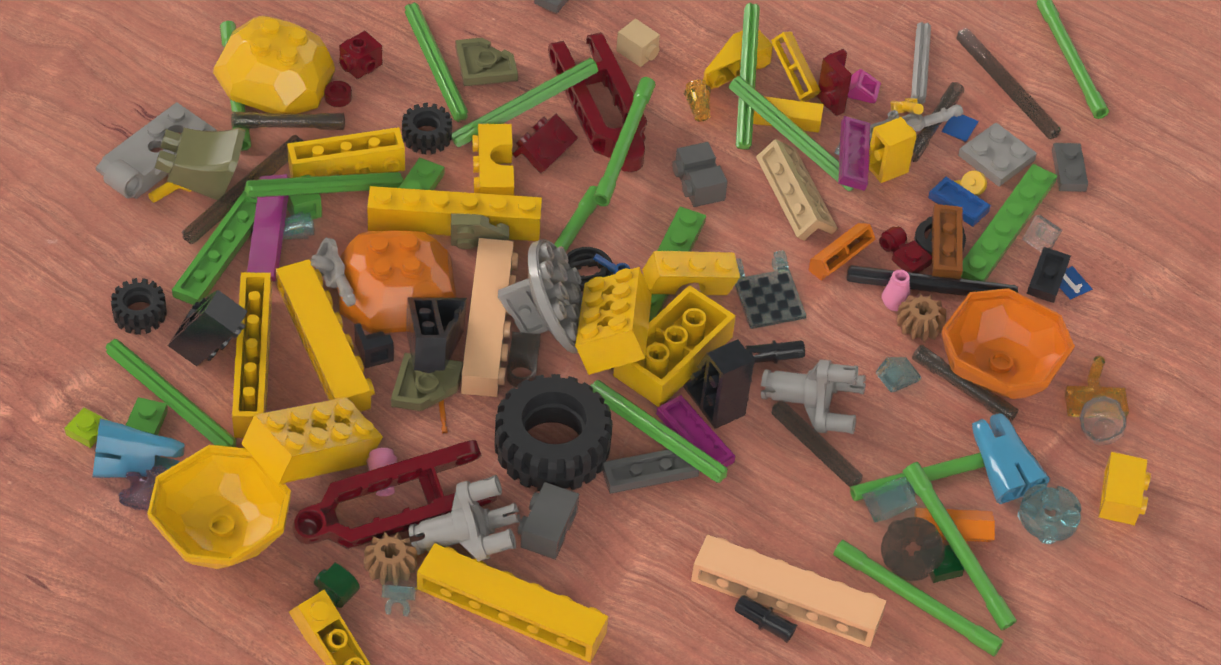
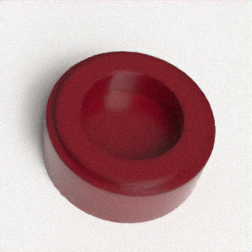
(338, 94)

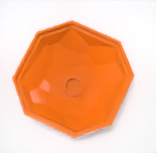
(387, 270)
(1006, 343)

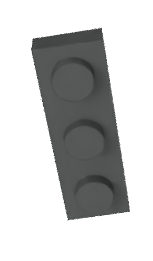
(646, 471)

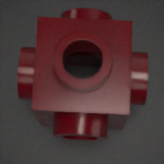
(360, 55)

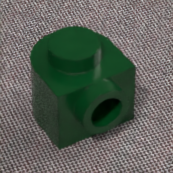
(338, 584)

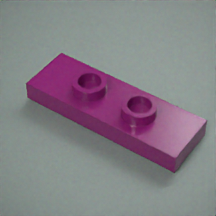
(854, 153)
(686, 422)

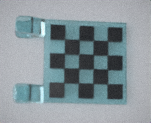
(770, 296)

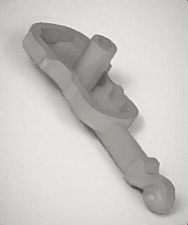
(919, 122)
(333, 269)

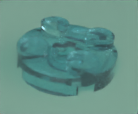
(1045, 527)

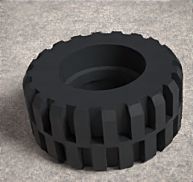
(560, 402)

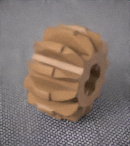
(921, 317)
(390, 559)

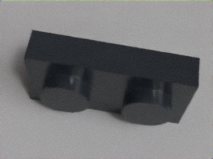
(1048, 274)

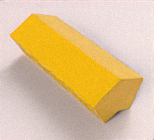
(800, 64)
(803, 114)

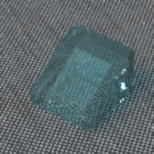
(897, 373)

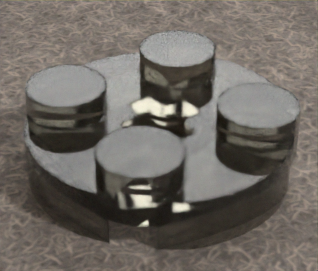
(901, 534)

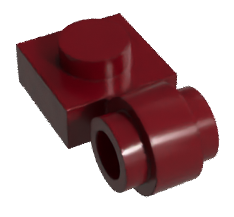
(909, 256)

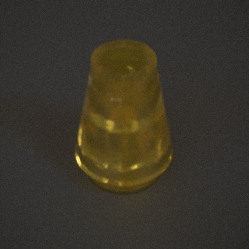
(698, 98)

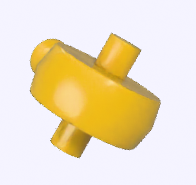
(974, 182)

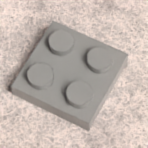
(997, 154)

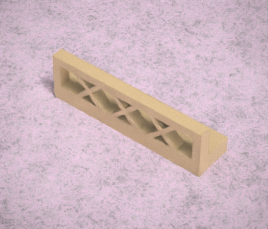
(795, 190)

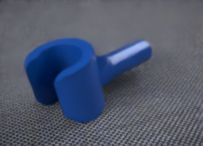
(610, 266)

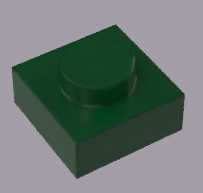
(950, 567)

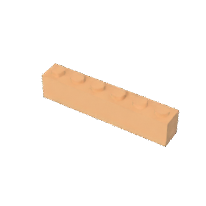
(487, 319)
(789, 590)

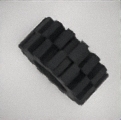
(426, 139)
(136, 293)

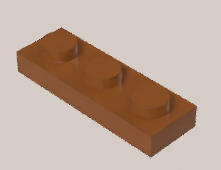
(947, 241)

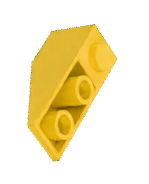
(728, 61)
(327, 631)

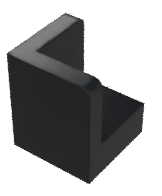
(374, 347)

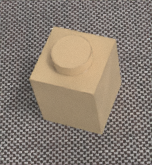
(638, 42)

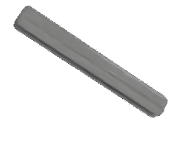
(921, 62)

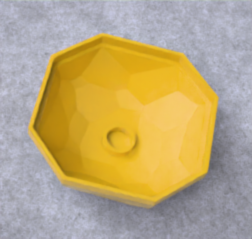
(275, 66)
(219, 507)

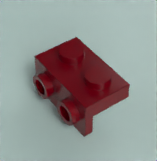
(834, 82)
(547, 143)

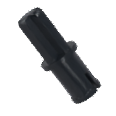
(778, 351)
(765, 618)

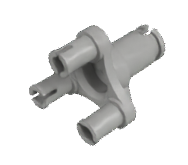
(816, 392)
(470, 522)

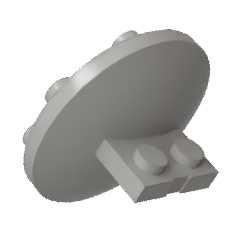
(548, 297)

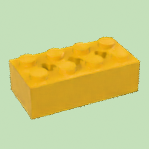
(614, 320)
(677, 345)
(311, 440)

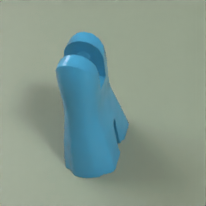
(131, 450)
(1006, 459)

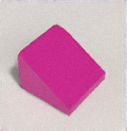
(864, 87)

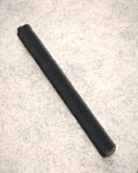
(923, 281)

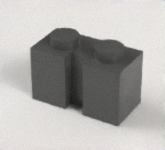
(699, 174)
(548, 520)

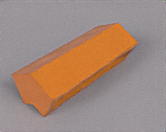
(860, 231)
(972, 524)

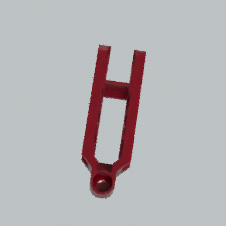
(610, 74)
(321, 522)

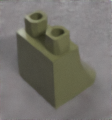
(201, 159)

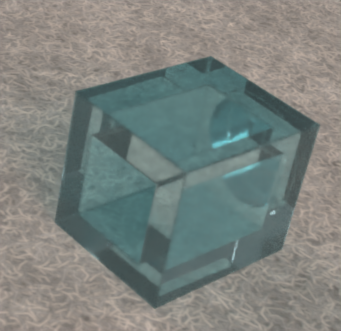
(890, 499)

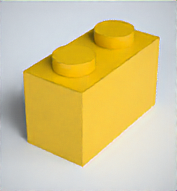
(891, 149)
(1124, 488)

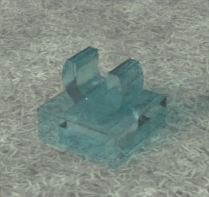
(398, 594)

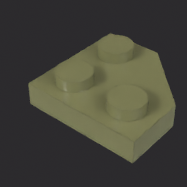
(483, 63)
(468, 228)
(421, 390)

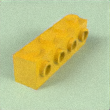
(348, 154)

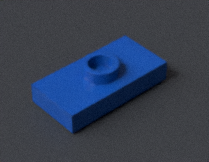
(950, 193)

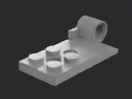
(131, 164)

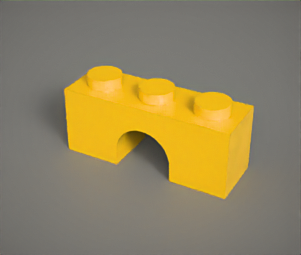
(493, 148)
(672, 269)

